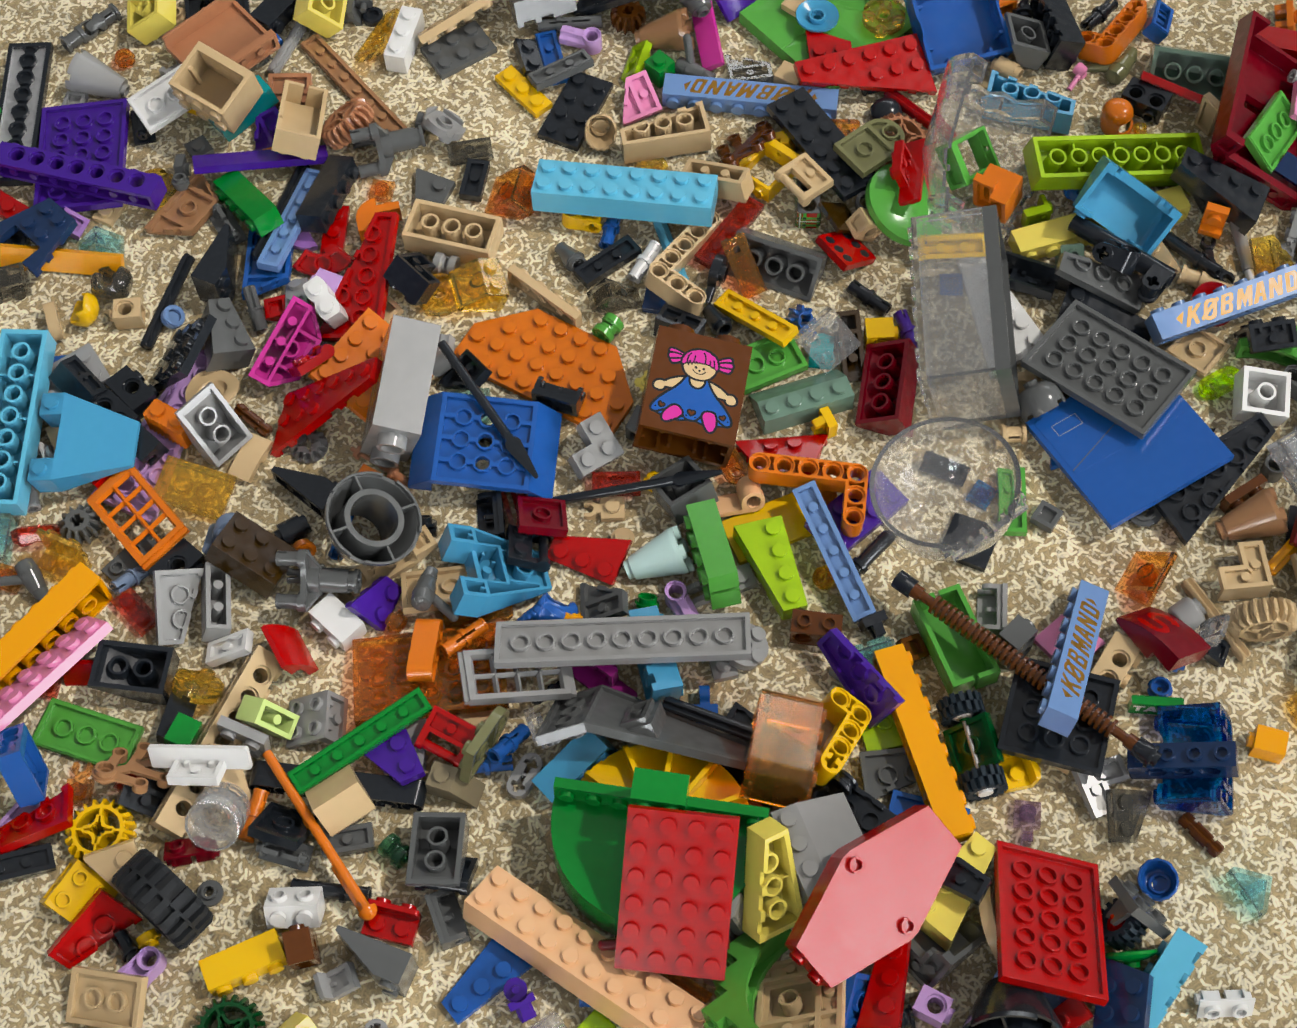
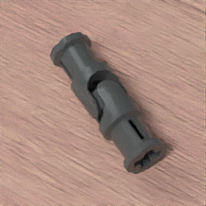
(99, 21)

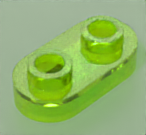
(1220, 381)

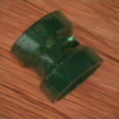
(394, 850)

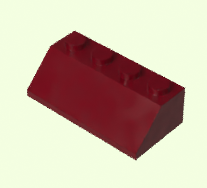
(888, 387)

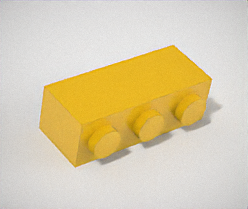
(243, 963)

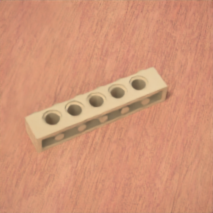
(1118, 649)

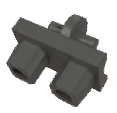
(355, 9)

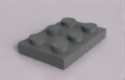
(458, 50)

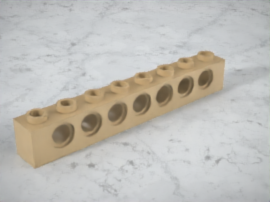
(259, 660)

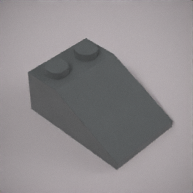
(437, 849)
(387, 965)

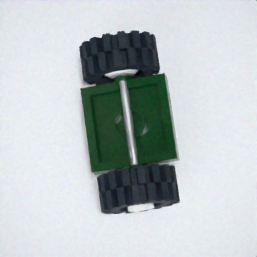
(972, 745)

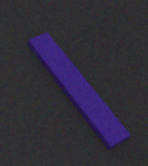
(251, 161)

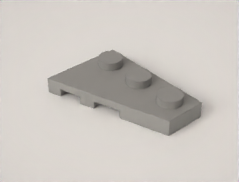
(173, 603)

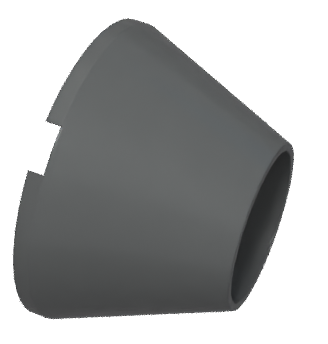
(384, 504)

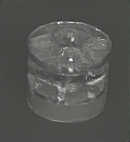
(217, 816)

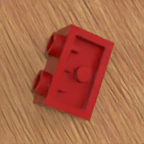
(393, 922)

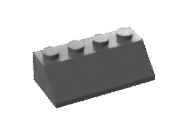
(784, 264)

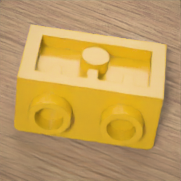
(1020, 773)

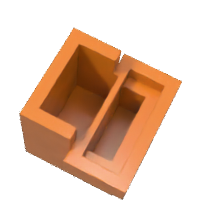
(998, 188)

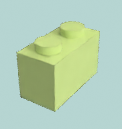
(267, 717)

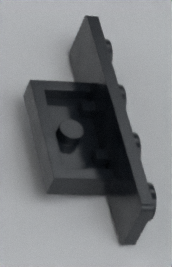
(1034, 277)

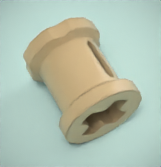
(1014, 434)

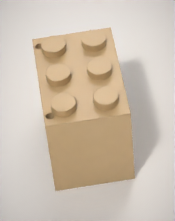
(215, 87)

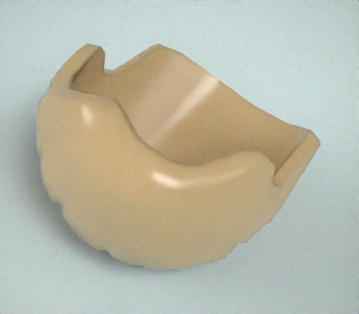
(600, 132)

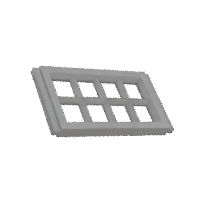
(469, 678)

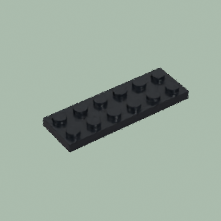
(816, 134)

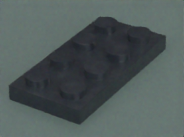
(577, 102)

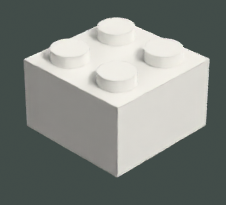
(1261, 391)

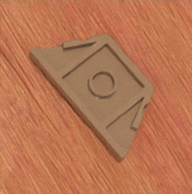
(185, 210)

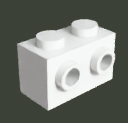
(294, 906)

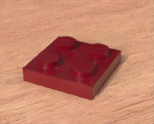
(541, 516)

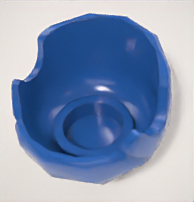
(1163, 876)

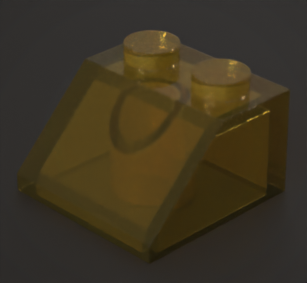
(479, 285)

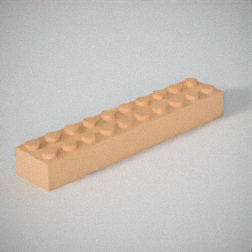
(570, 956)

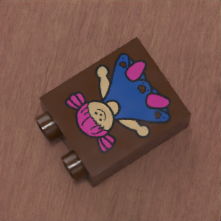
(693, 395)

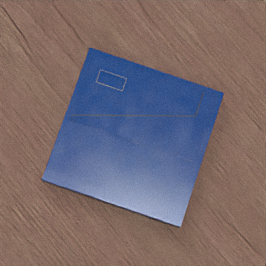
(1119, 470)

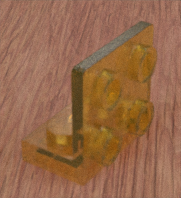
(59, 555)

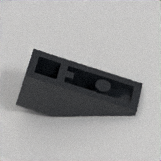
(307, 487)

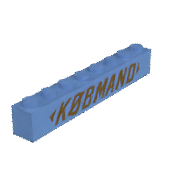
(737, 95)
(1222, 305)
(1073, 658)

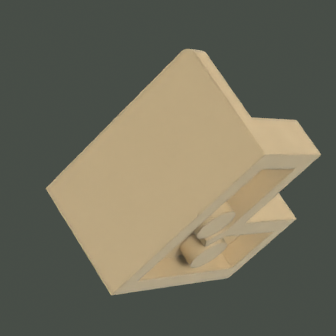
(1249, 578)

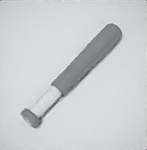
(1243, 251)

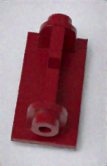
(180, 851)

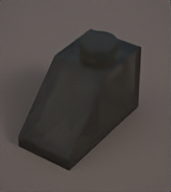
(613, 297)

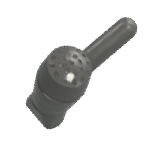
(687, 65)
(28, 575)
(424, 594)

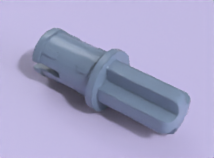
(131, 578)

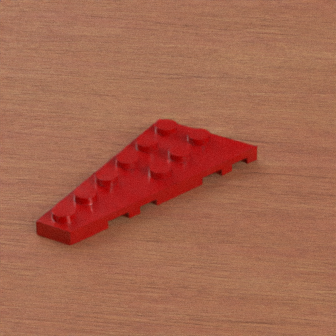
(879, 66)

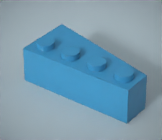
(658, 678)

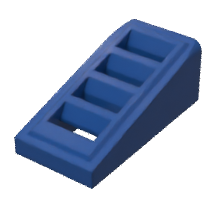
(1157, 25)

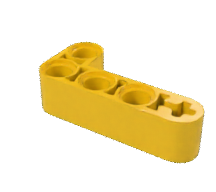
(850, 721)

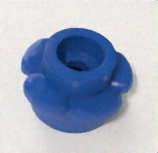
(1159, 682)

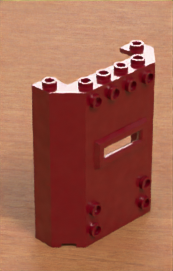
(1253, 76)

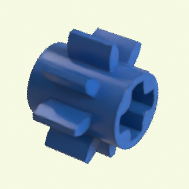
(799, 316)

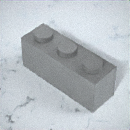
(215, 603)

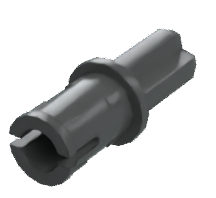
(254, 308)

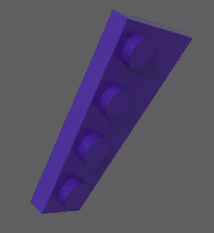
(859, 676)

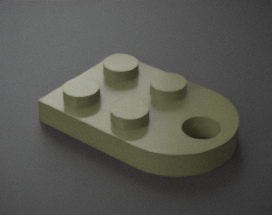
(869, 145)
(486, 737)

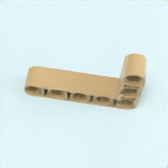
(664, 275)

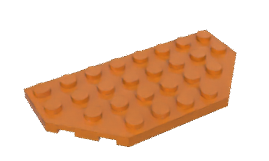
(539, 344)

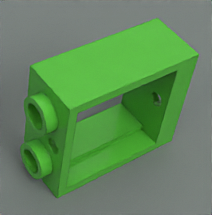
(978, 140)

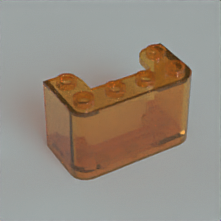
(783, 749)

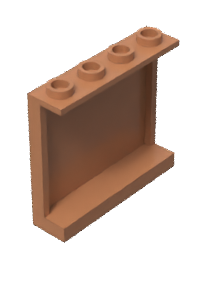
(225, 28)

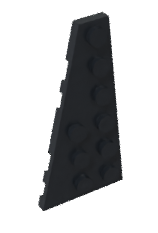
(1193, 504)

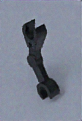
(1209, 250)

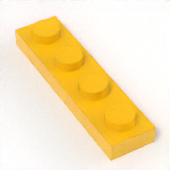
(756, 318)

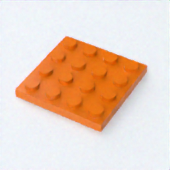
(355, 346)

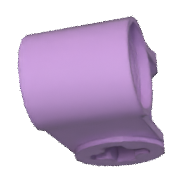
(138, 964)

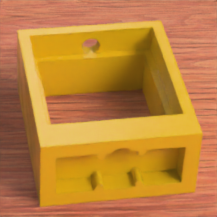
(777, 152)

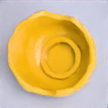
(85, 311)

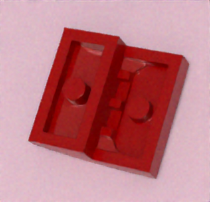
(289, 648)

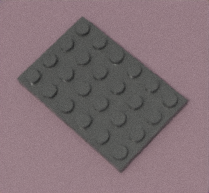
(1109, 368)

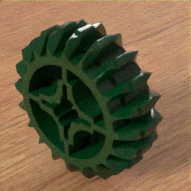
(235, 1005)

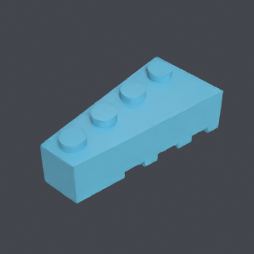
(1171, 971)

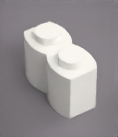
(325, 302)

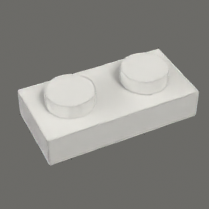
(229, 648)

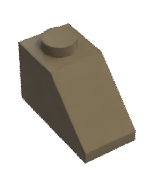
(445, 783)

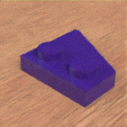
(376, 602)

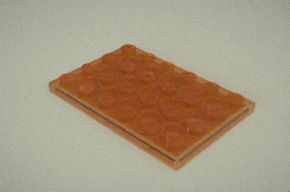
(382, 678)

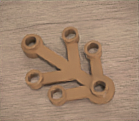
(109, 771)

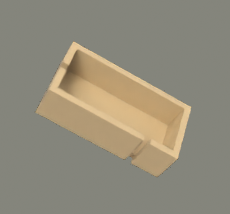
(298, 125)

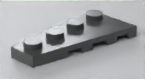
(1101, 280)

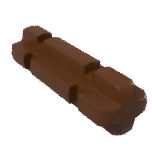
(253, 420)
(1201, 834)

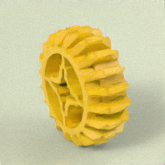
(100, 813)

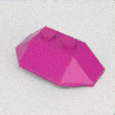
(292, 337)

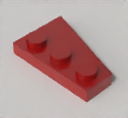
(47, 819)

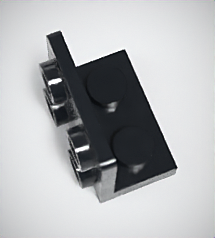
(1269, 336)

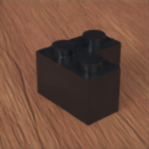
(412, 277)

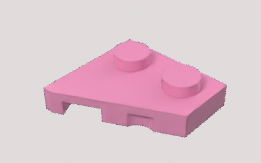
(639, 98)

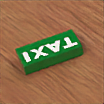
(1149, 704)

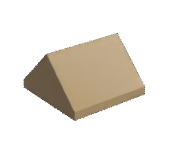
(340, 800)

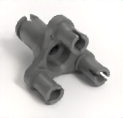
(386, 144)
(313, 580)

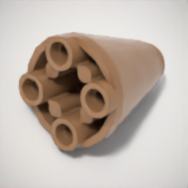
(667, 31)
(1254, 518)

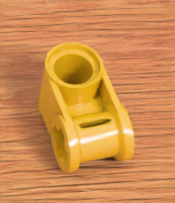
(582, 222)

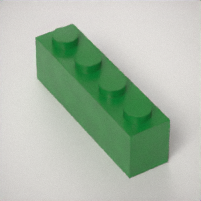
(247, 203)

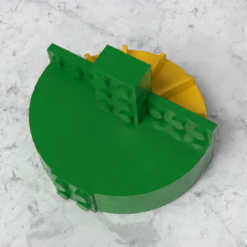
(593, 811)

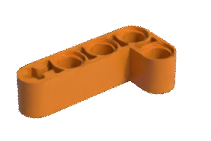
(1108, 46)

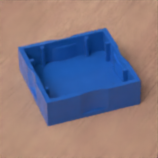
(958, 28)

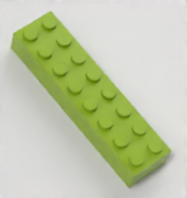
(1069, 160)

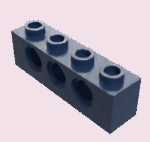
(1189, 761)

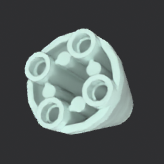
(660, 557)

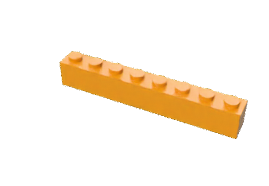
(921, 743)

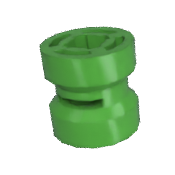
(608, 327)

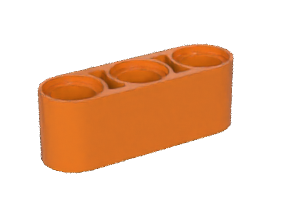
(424, 650)

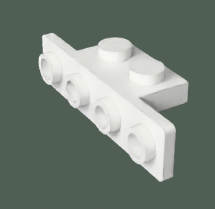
(198, 763)

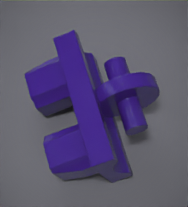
(519, 999)

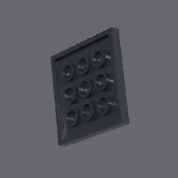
(1024, 738)

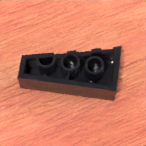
(1061, 31)
(1221, 186)

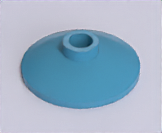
(817, 15)

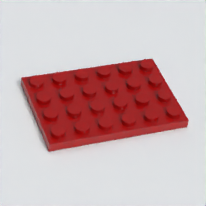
(676, 892)
(1049, 923)

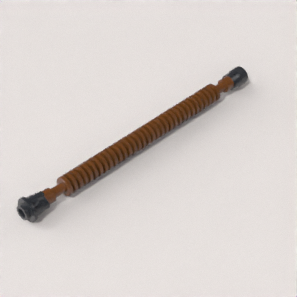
(909, 587)

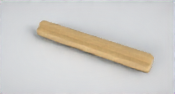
(1193, 590)

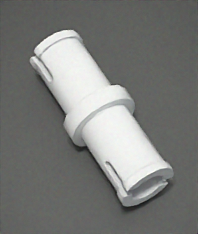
(643, 261)

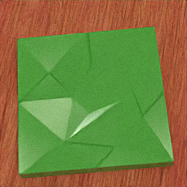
(787, 38)

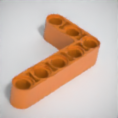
(819, 469)

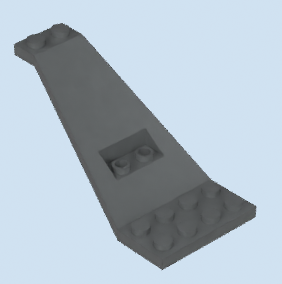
(640, 722)

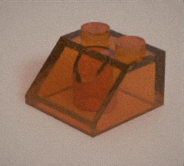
(512, 194)

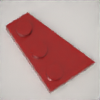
(591, 556)
(92, 928)

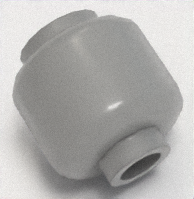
(1188, 611)

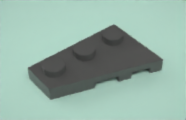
(885, 771)

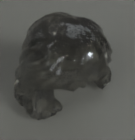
(111, 284)

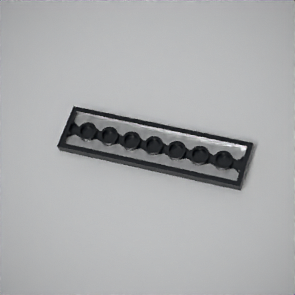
(24, 96)

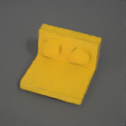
(74, 889)

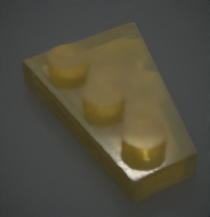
(379, 37)

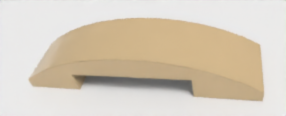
(425, 545)

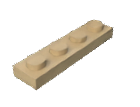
(538, 291)

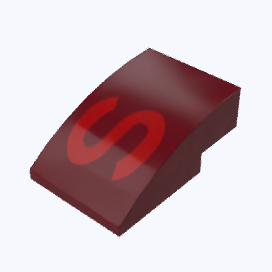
(1163, 636)

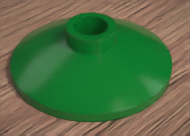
(1133, 957)

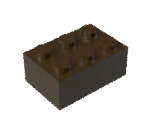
(249, 554)

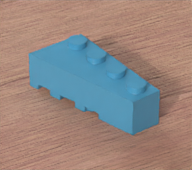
(1022, 92)

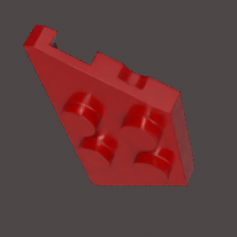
(800, 446)

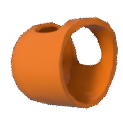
(1115, 114)

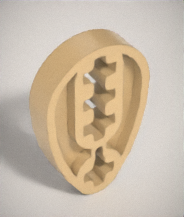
(988, 919)

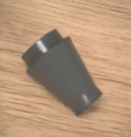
(569, 256)

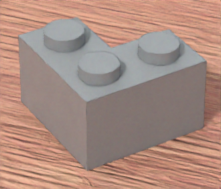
(600, 446)

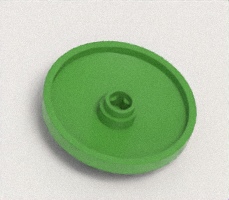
(884, 209)

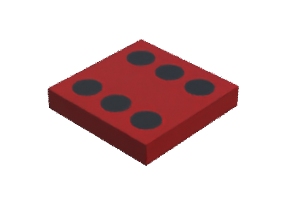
(845, 250)

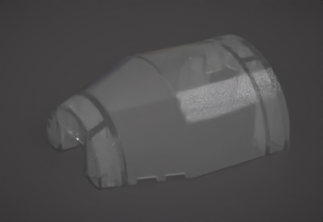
(965, 106)

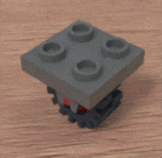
(1130, 916)

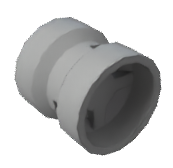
(444, 263)

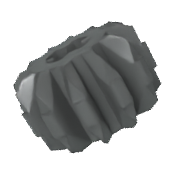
(80, 524)

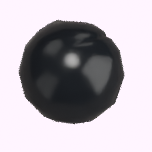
(883, 107)

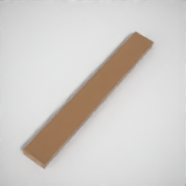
(349, 81)

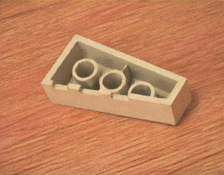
(667, 136)

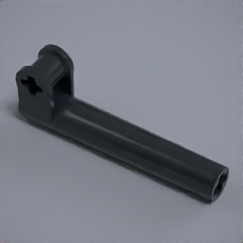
(1156, 273)

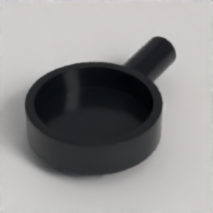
(717, 274)

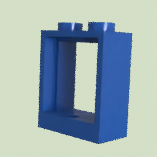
(23, 766)

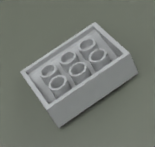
(815, 833)

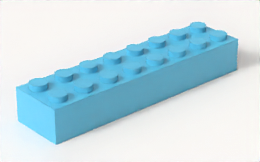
(625, 192)
(24, 375)

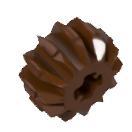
(628, 17)

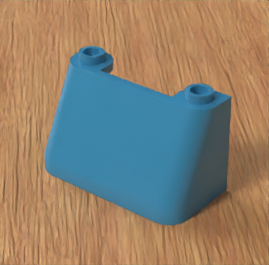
(1125, 206)

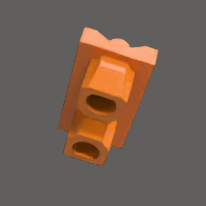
(1286, 11)

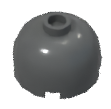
(1039, 398)

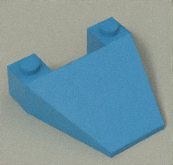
(88, 444)
(489, 580)

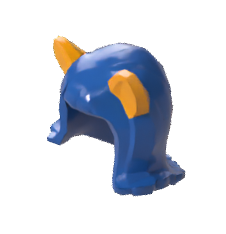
(550, 609)

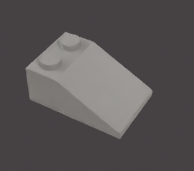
(212, 425)

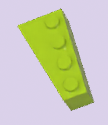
(772, 560)

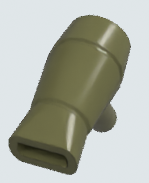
(1118, 69)

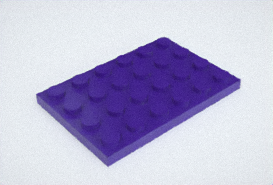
(91, 133)

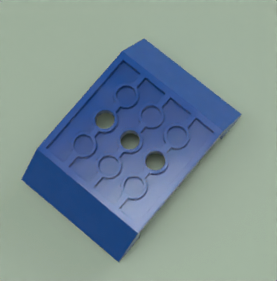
(451, 448)

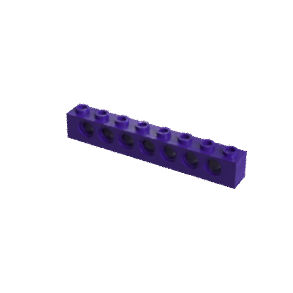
(81, 176)

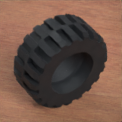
(162, 898)

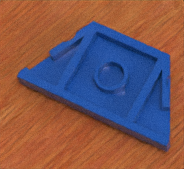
(263, 279)

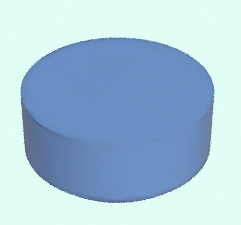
(172, 317)

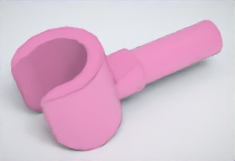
(1080, 71)

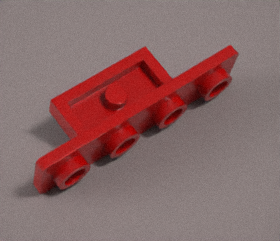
(908, 170)

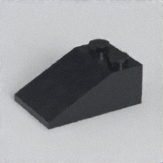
(217, 269)
(134, 671)

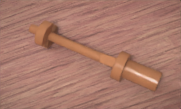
(393, 473)

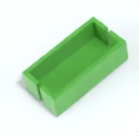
(712, 554)
(955, 658)

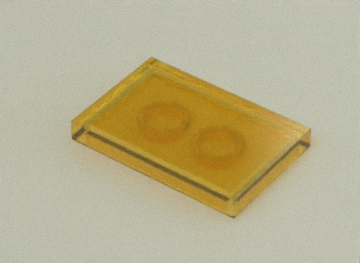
(195, 487)

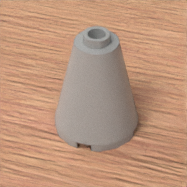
(94, 77)

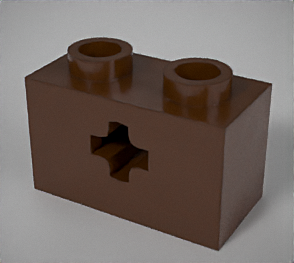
(301, 947)

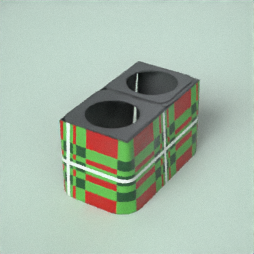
(804, 218)

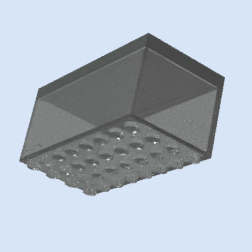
(963, 315)

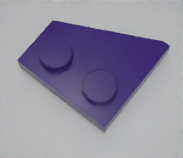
(265, 128)
(398, 758)

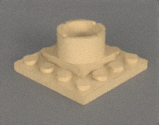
(793, 1001)

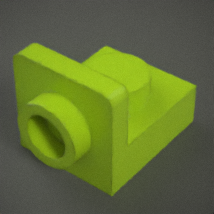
(1038, 213)

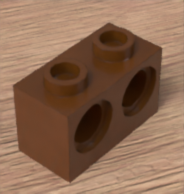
(811, 626)

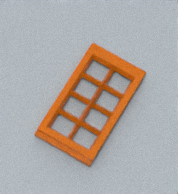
(163, 545)

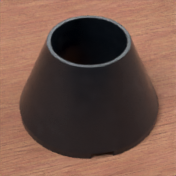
(1011, 1007)

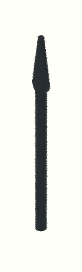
(513, 443)
(679, 479)

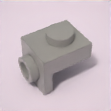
(337, 982)

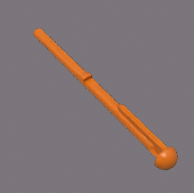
(366, 910)

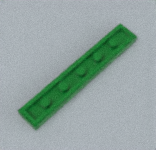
(360, 741)

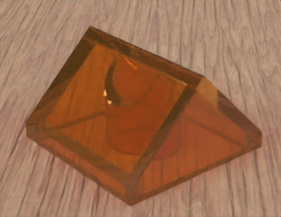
(1146, 575)

